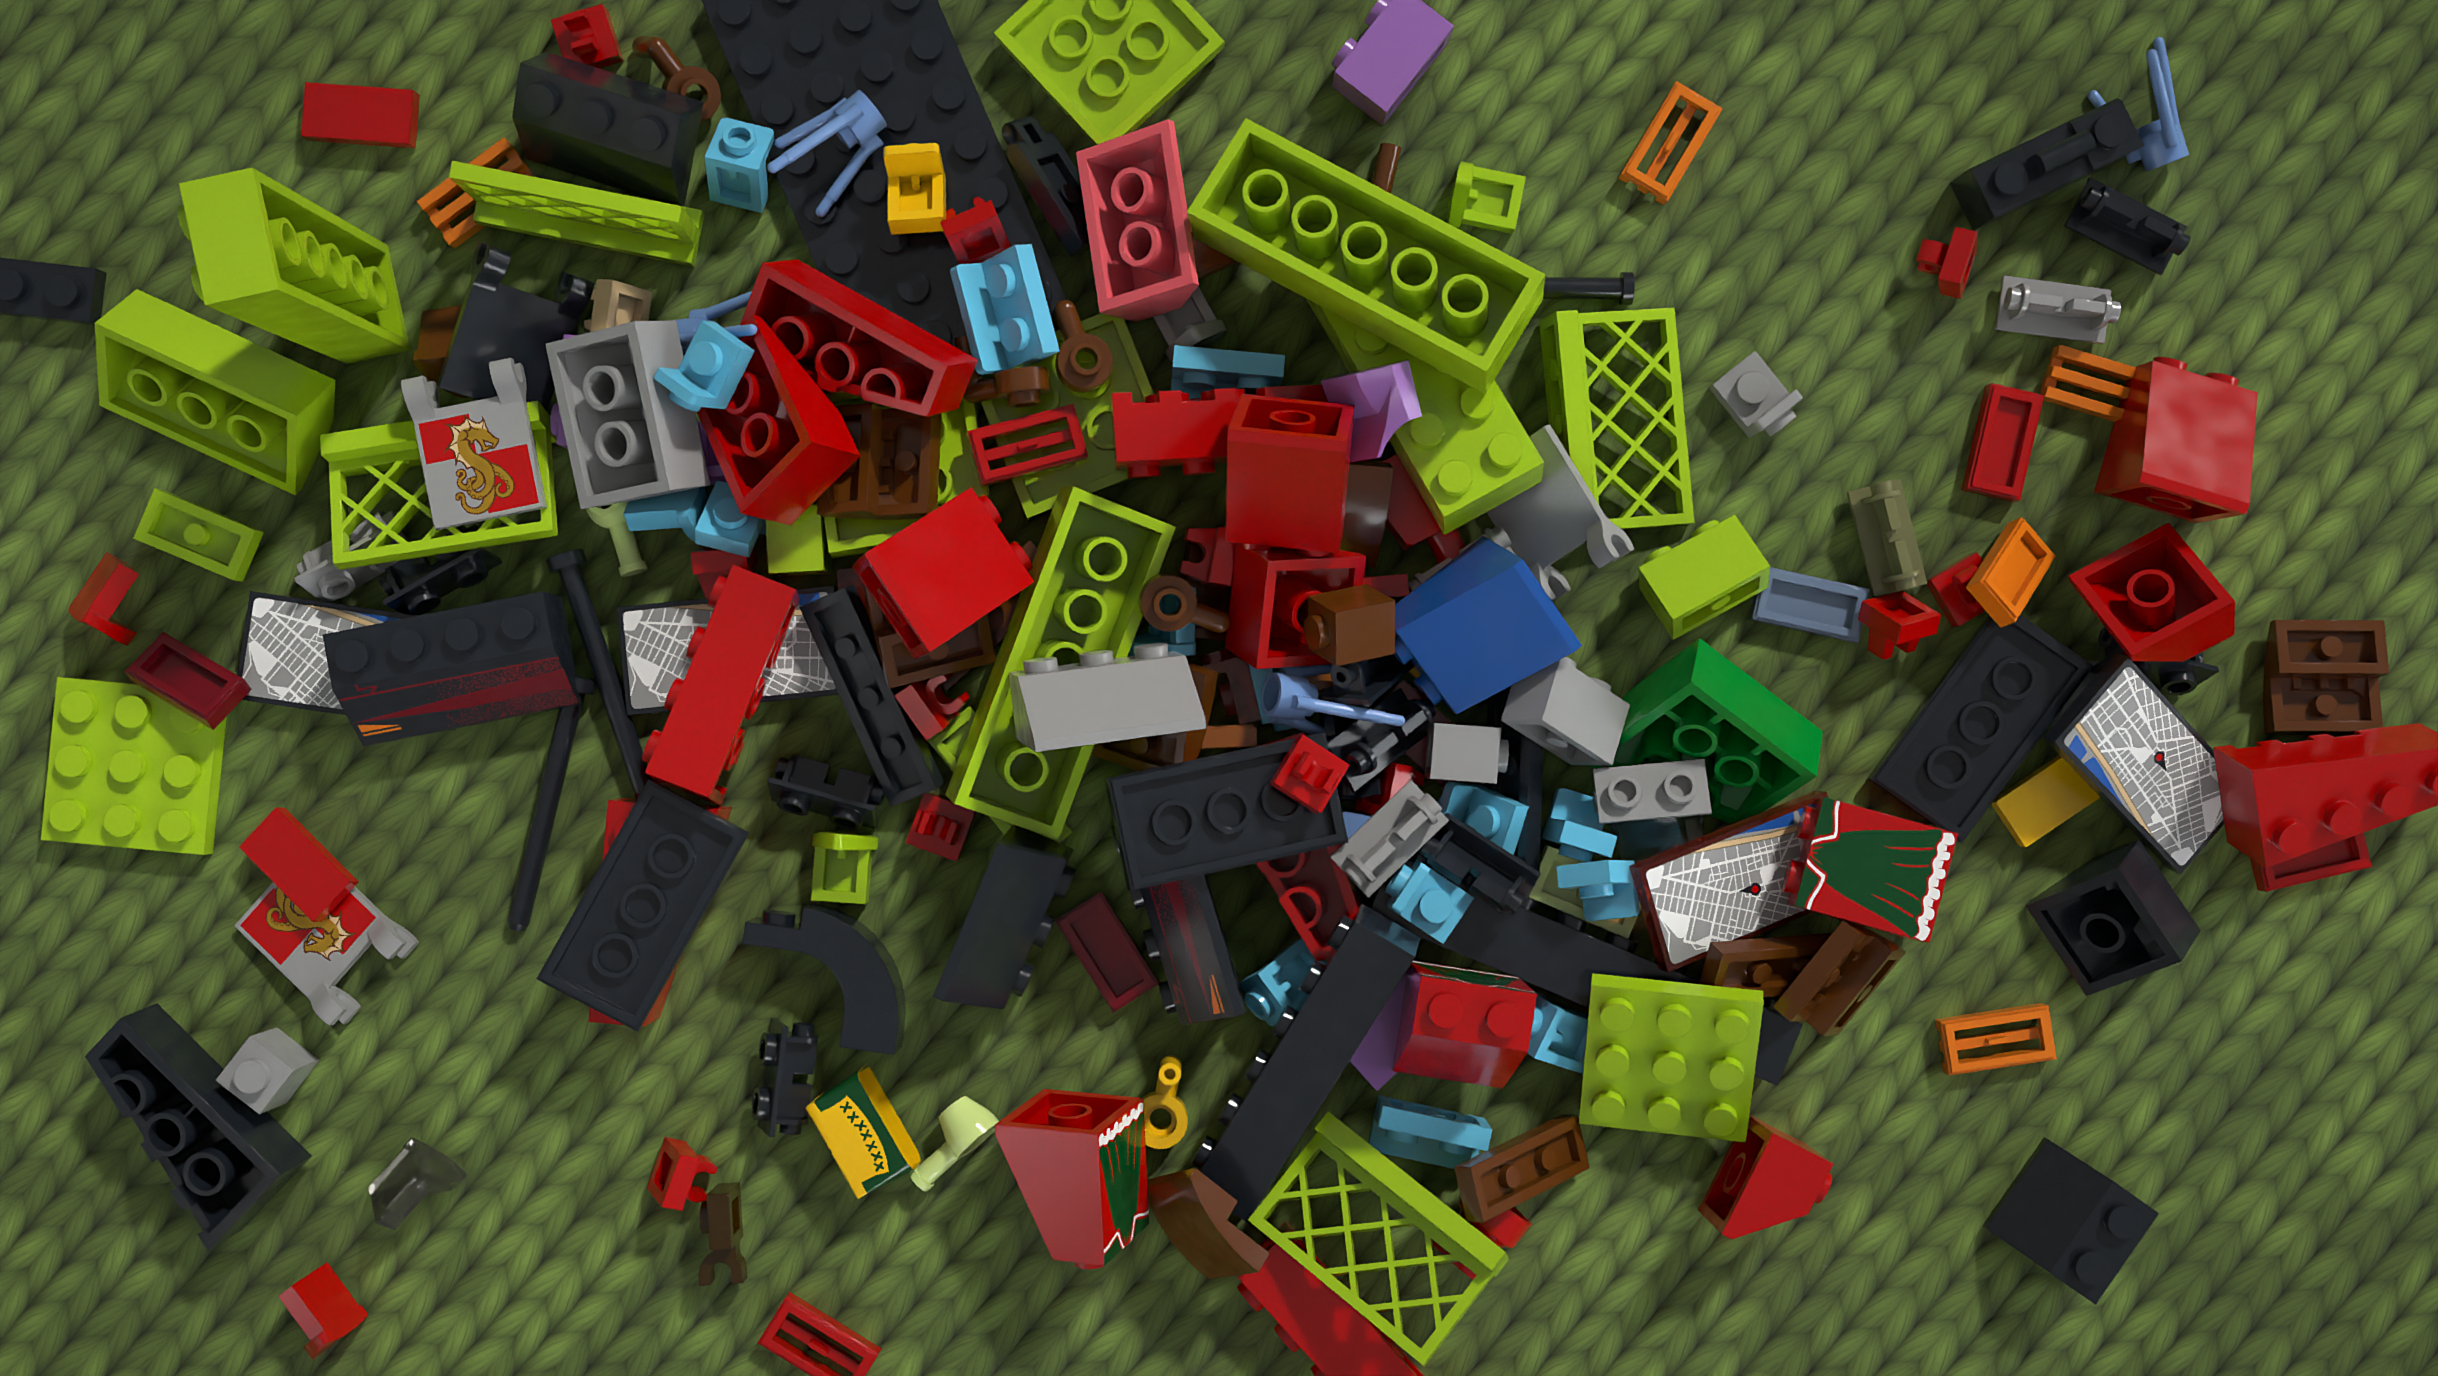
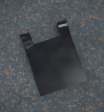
(506, 324)

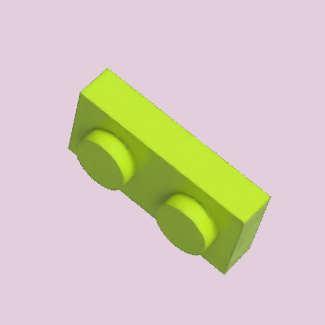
(198, 535)

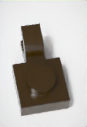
(722, 1220)

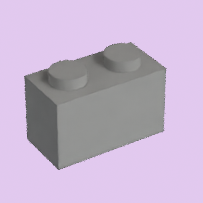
(1568, 714)

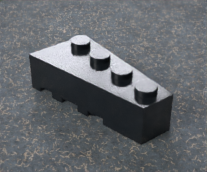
(206, 1138)

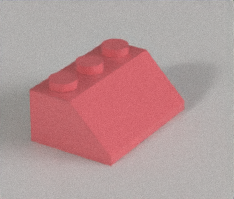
(1138, 223)

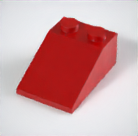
(778, 435)

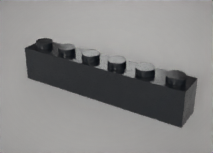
(1307, 1057)

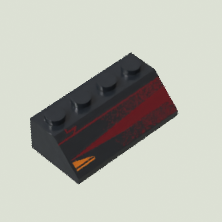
(453, 668)
(1192, 950)

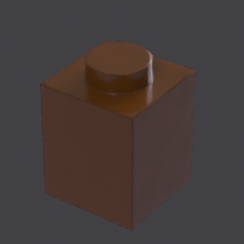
(1350, 625)

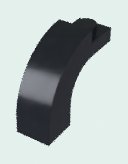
(859, 961)

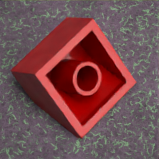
(2157, 598)
(1272, 602)
(1765, 1182)

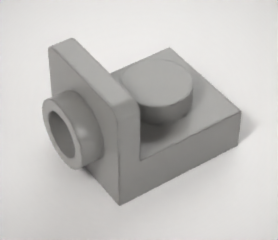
(1755, 397)

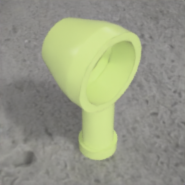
(623, 539)
(964, 1128)

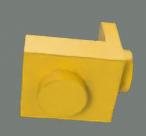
(915, 188)

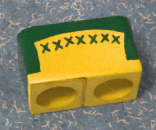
(863, 1132)

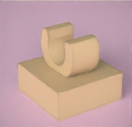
(617, 304)

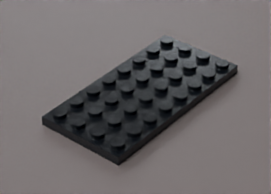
(811, 54)

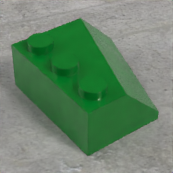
(1718, 713)

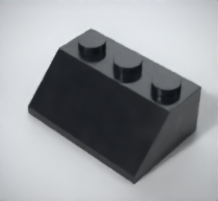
(606, 127)
(1007, 920)

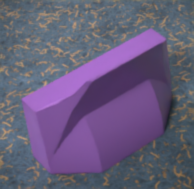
(1382, 402)

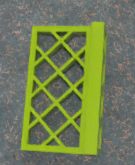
(581, 214)
(1572, 411)
(396, 450)
(1410, 1200)

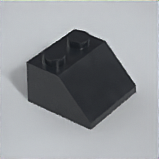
(2114, 919)
(2070, 1220)

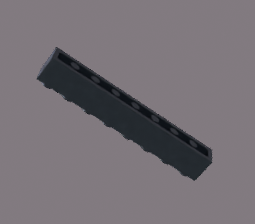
(1563, 957)

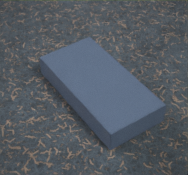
(1810, 605)

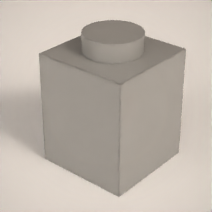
(1465, 753)
(267, 1070)

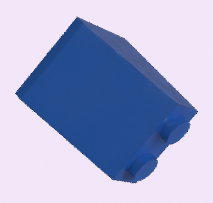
(1479, 627)

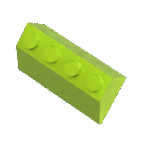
(212, 390)

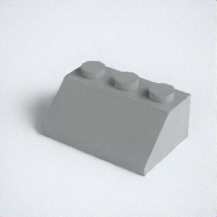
(618, 419)
(1104, 698)

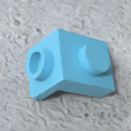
(725, 527)
(1577, 827)

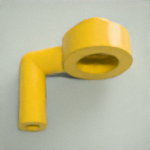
(1166, 1098)

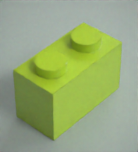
(1703, 575)

